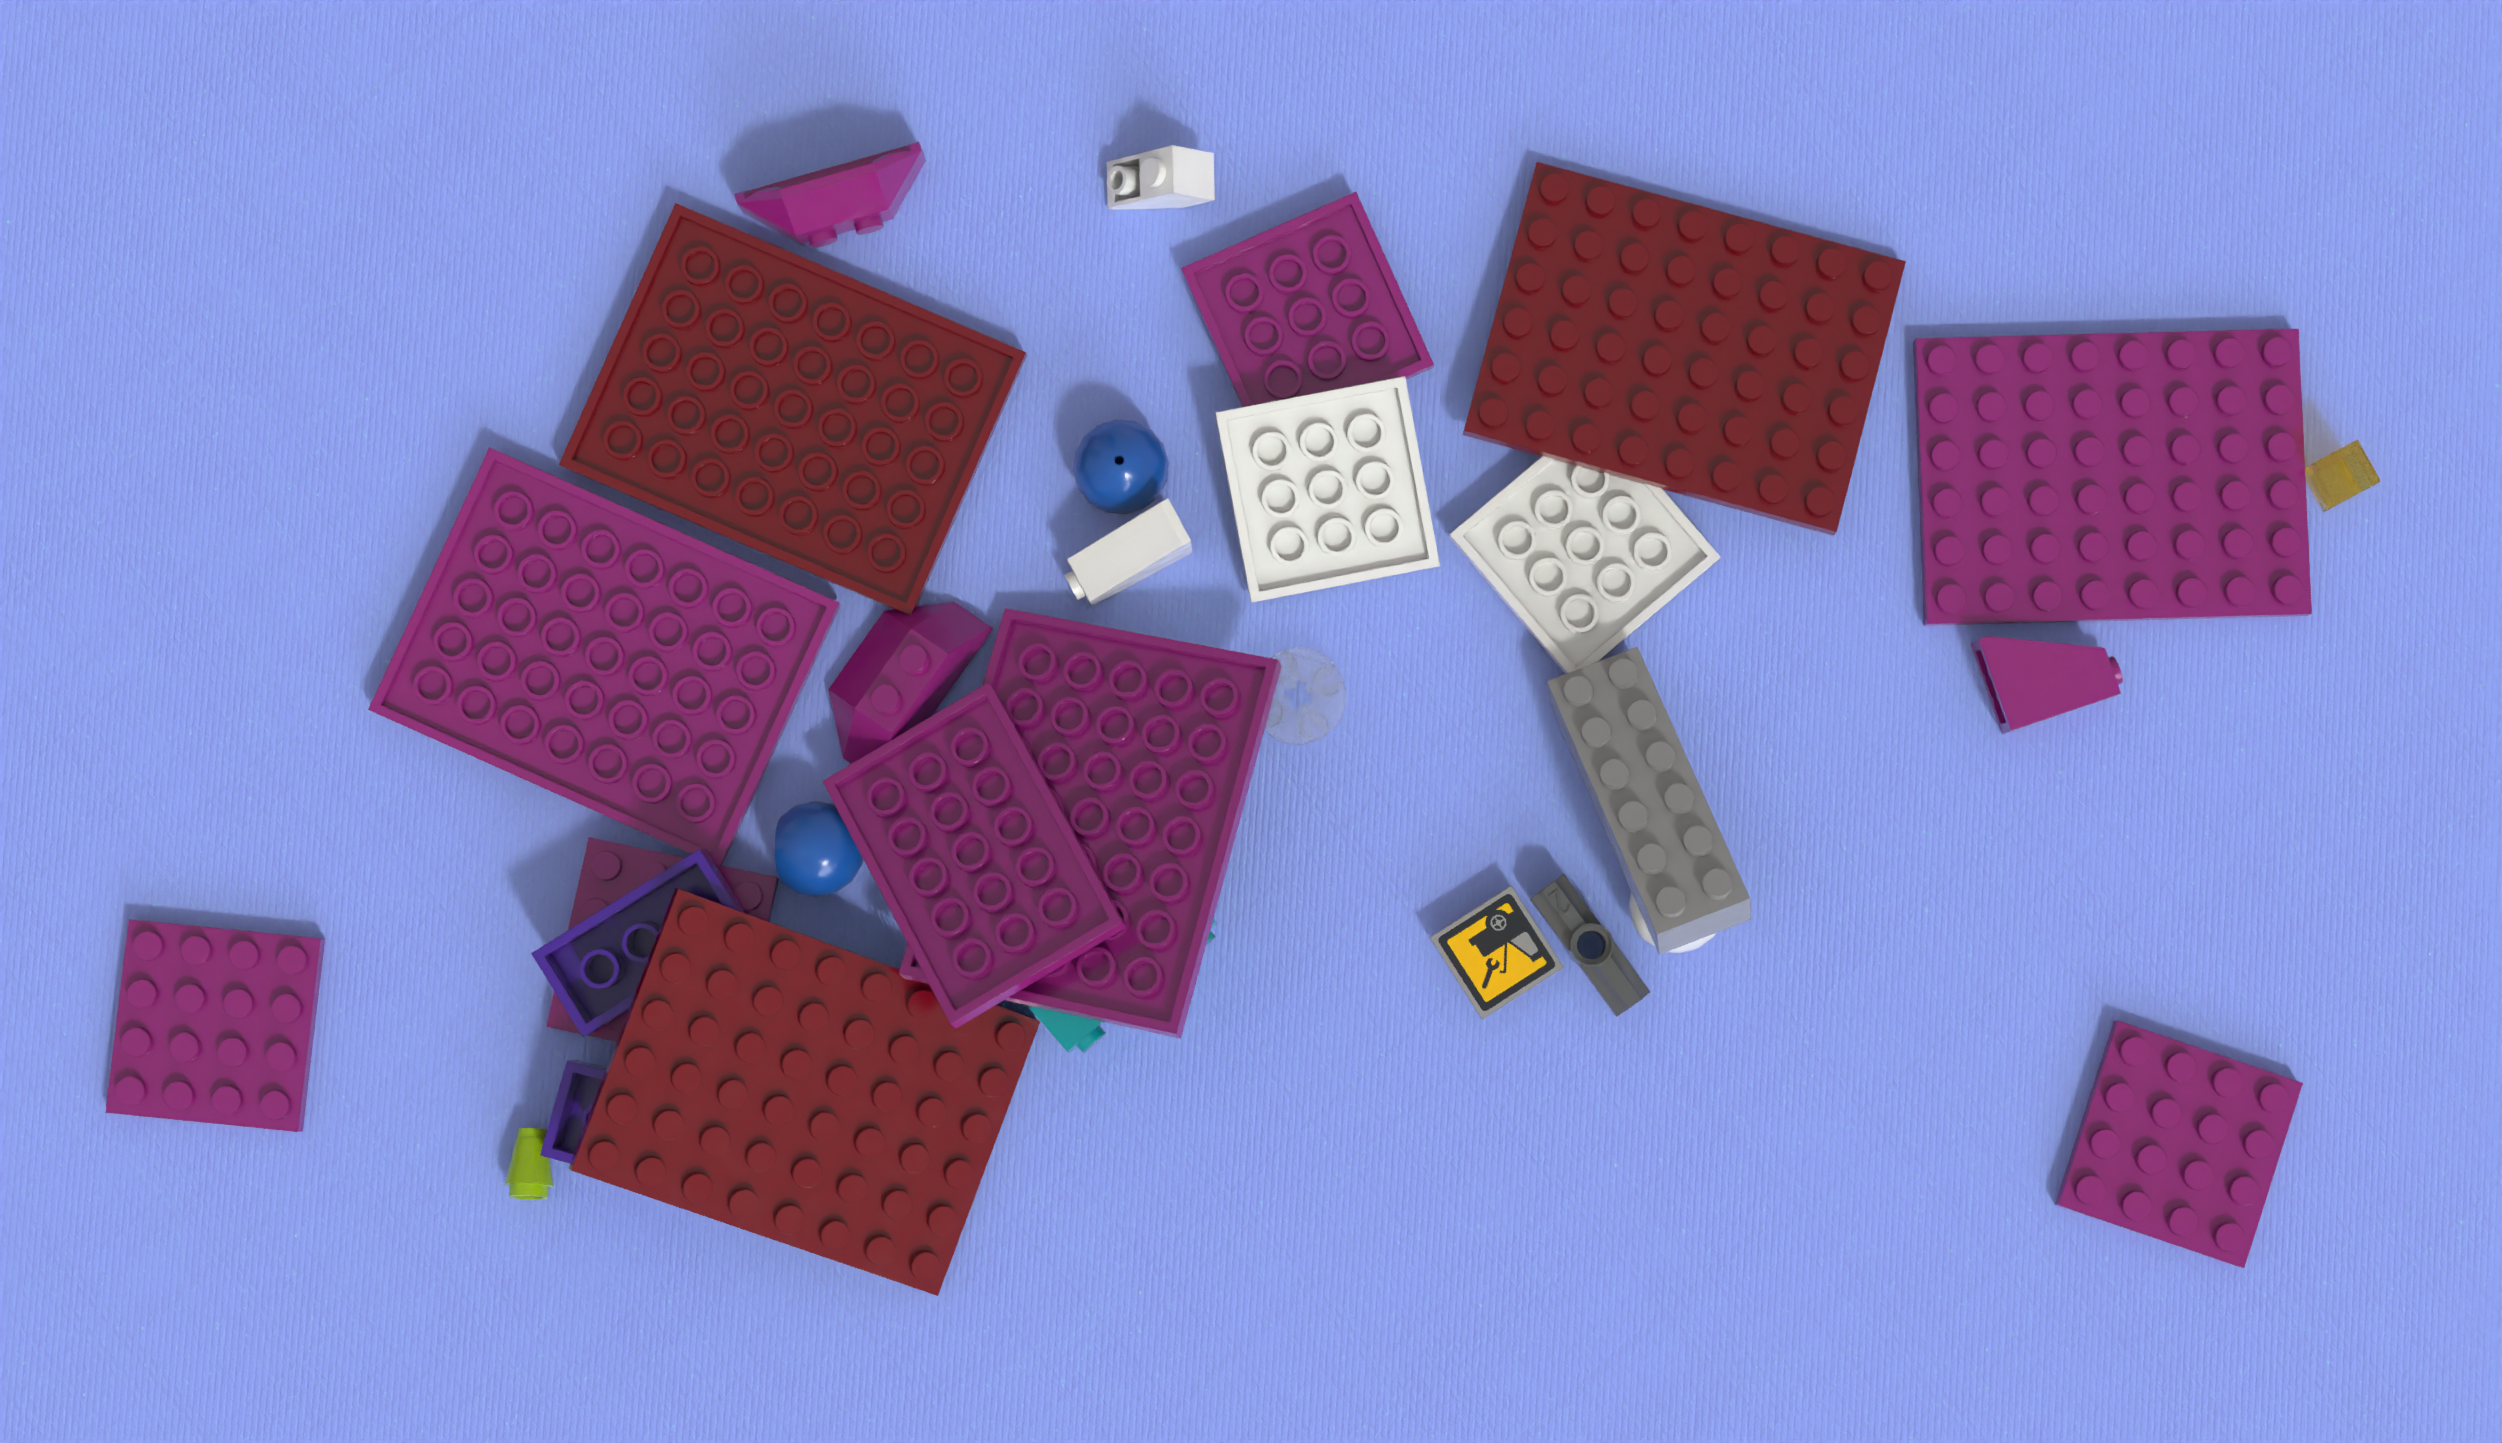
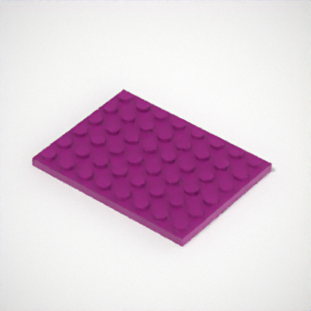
(2111, 477)
(605, 656)
(1153, 771)

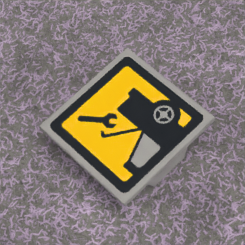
(1496, 952)

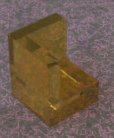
(2341, 475)

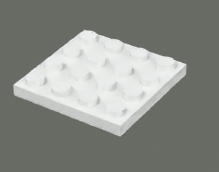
(1327, 489)
(1582, 556)

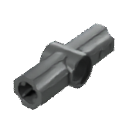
(1610, 971)

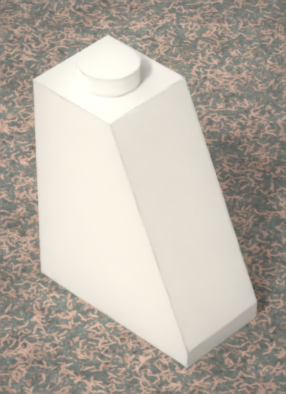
(1129, 554)

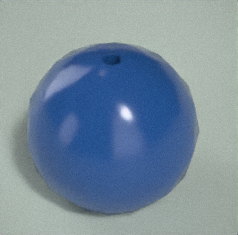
(1123, 486)
(815, 850)

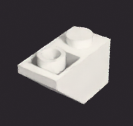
(1161, 179)

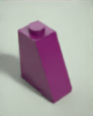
(2042, 679)

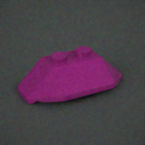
(836, 198)
(902, 673)

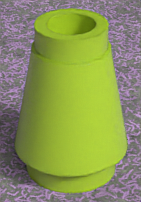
(528, 1172)

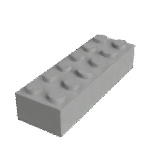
(1649, 801)

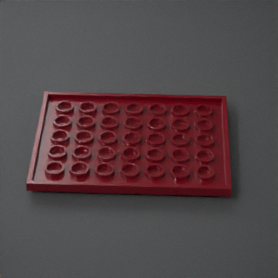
(1685, 348)
(793, 409)
(802, 1094)

